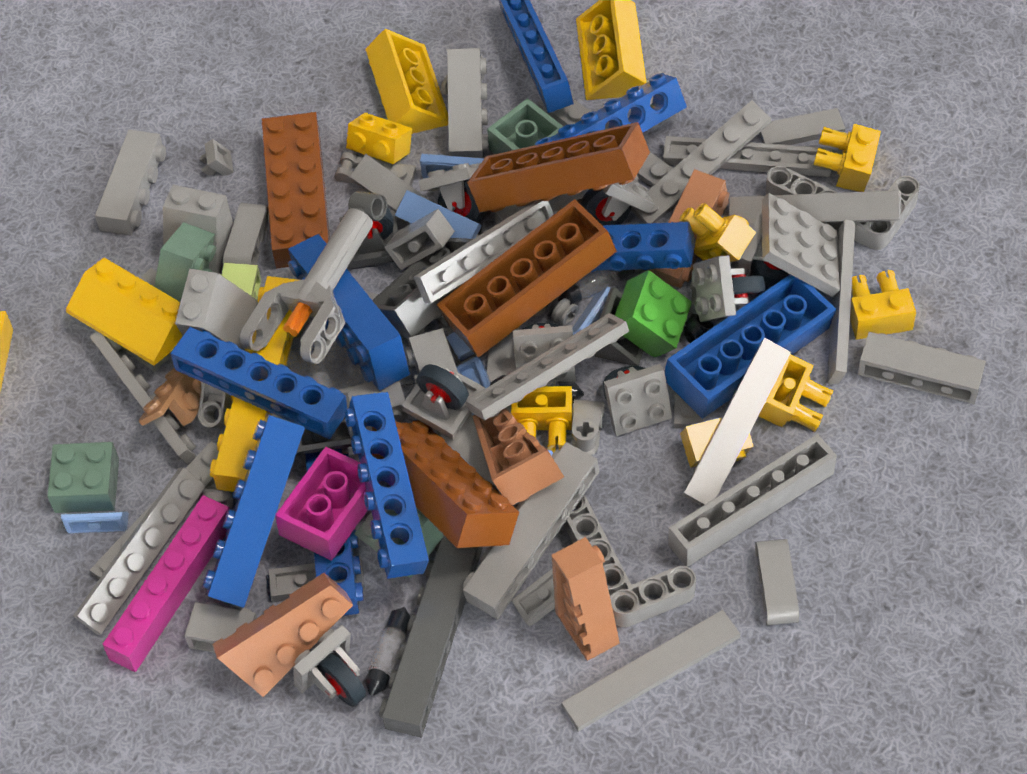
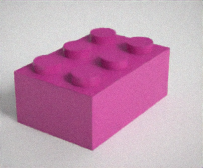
(324, 505)

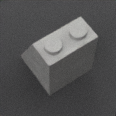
(202, 210)
(214, 306)

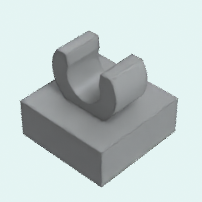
(217, 159)

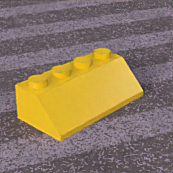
(610, 49)
(406, 82)
(126, 311)

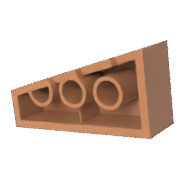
(699, 189)
(515, 457)
(584, 598)
(270, 644)

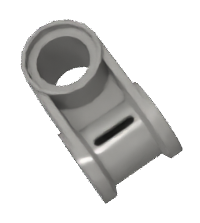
(210, 400)
(587, 425)

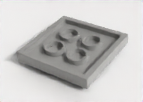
(800, 244)

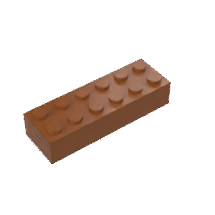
(559, 168)
(294, 182)
(527, 277)
(452, 491)

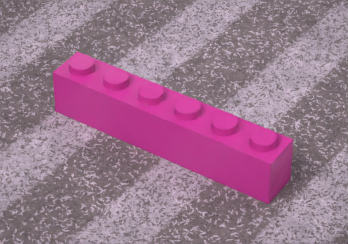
(167, 585)

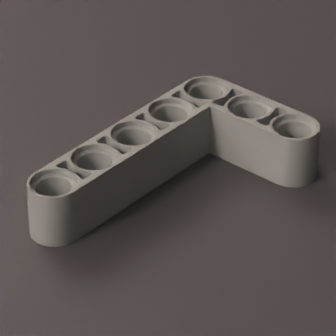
(871, 234)
(624, 593)

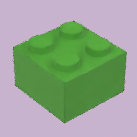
(653, 313)

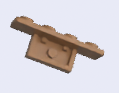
(179, 394)

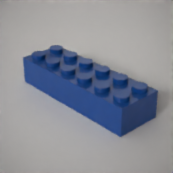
(366, 331)
(715, 363)
(254, 511)

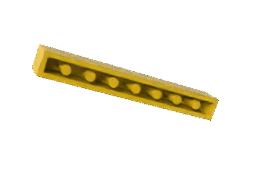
(243, 416)

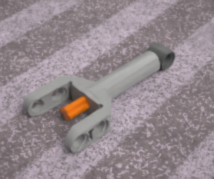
(315, 293)

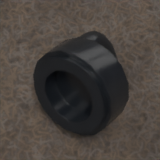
(695, 327)

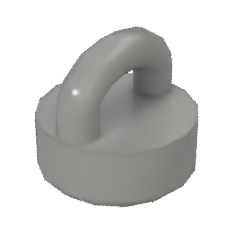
(218, 495)

